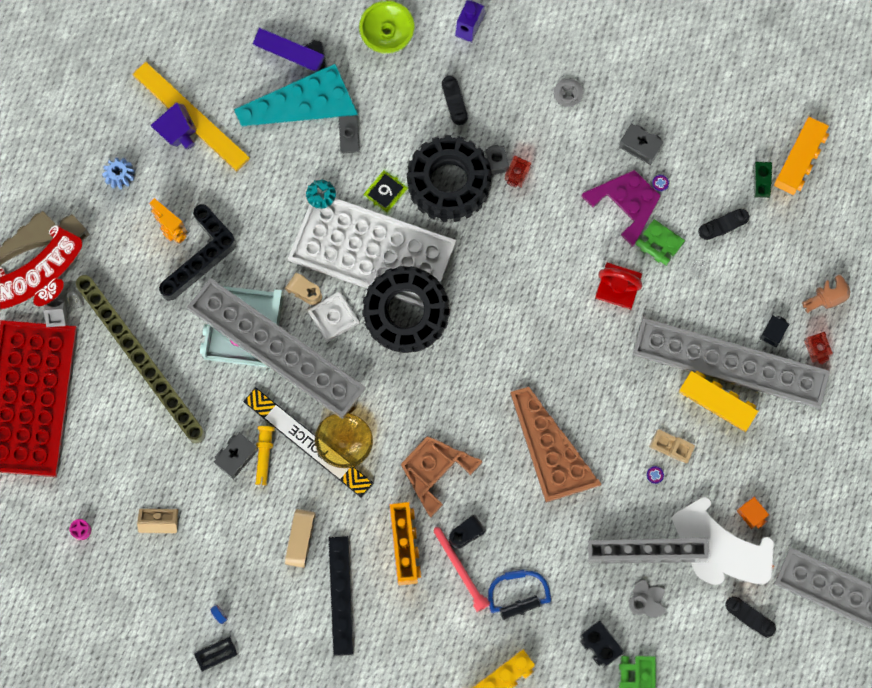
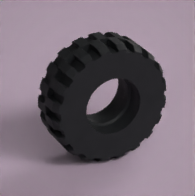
(449, 204)
(377, 309)

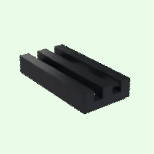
(231, 647)

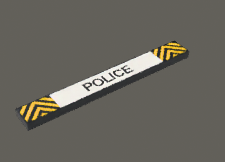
(304, 440)

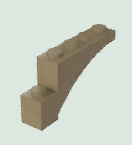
(37, 235)

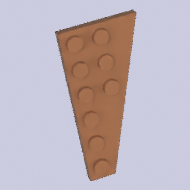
(554, 458)

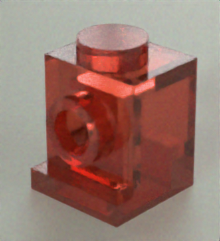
(517, 179)
(815, 354)

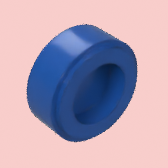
(218, 614)

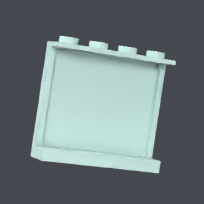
(219, 348)

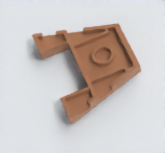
(429, 463)

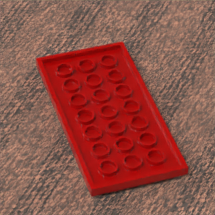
(33, 395)

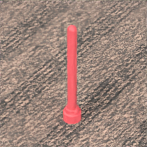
(480, 601)

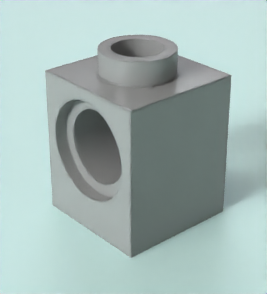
(56, 313)

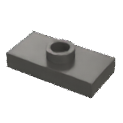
(348, 134)

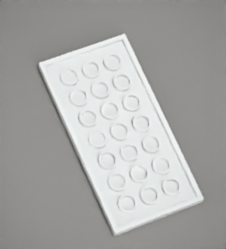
(364, 244)

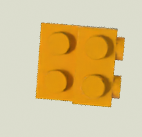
(170, 224)

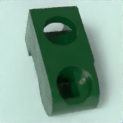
(762, 179)

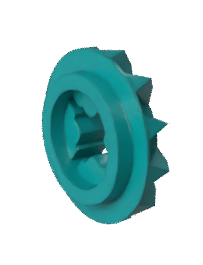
(317, 201)

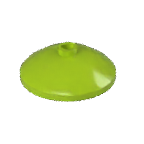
(382, 17)

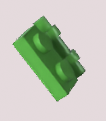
(663, 238)
(644, 672)

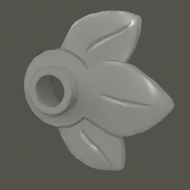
(650, 599)

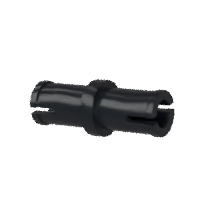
(519, 607)

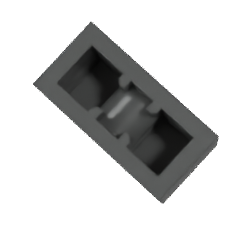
(647, 151)
(245, 450)

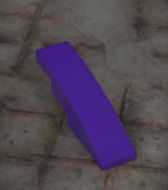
(288, 49)

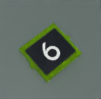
(385, 191)

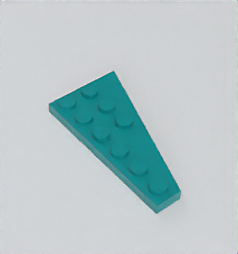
(309, 98)

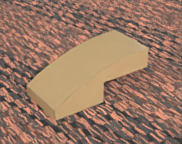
(672, 446)

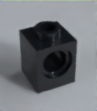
(774, 331)

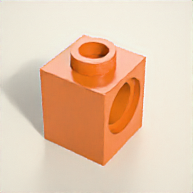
(753, 513)

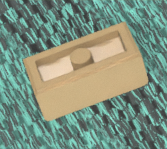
(157, 521)

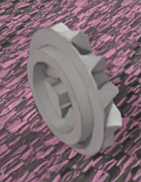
(568, 84)

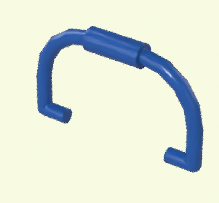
(515, 575)

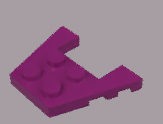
(632, 196)

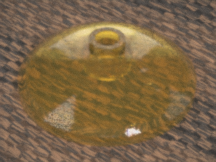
(349, 430)

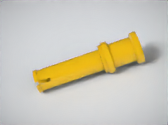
(264, 445)

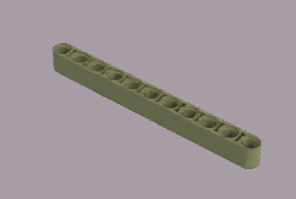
(135, 351)

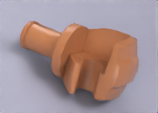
(829, 297)

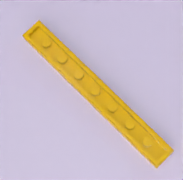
(204, 127)

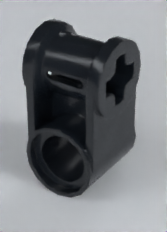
(468, 530)

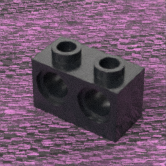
(606, 641)

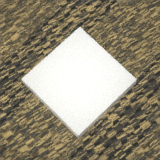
(333, 316)

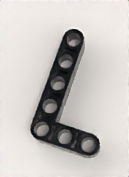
(201, 256)

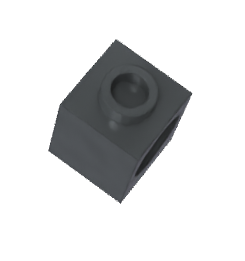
(497, 167)

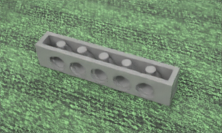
(648, 551)

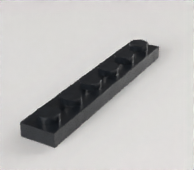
(340, 596)

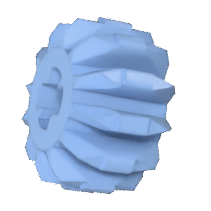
(111, 171)

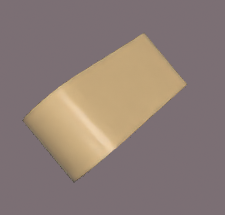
(299, 538)

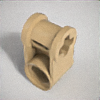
(302, 288)

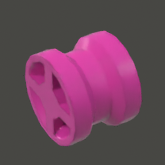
(77, 527)

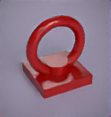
(618, 285)

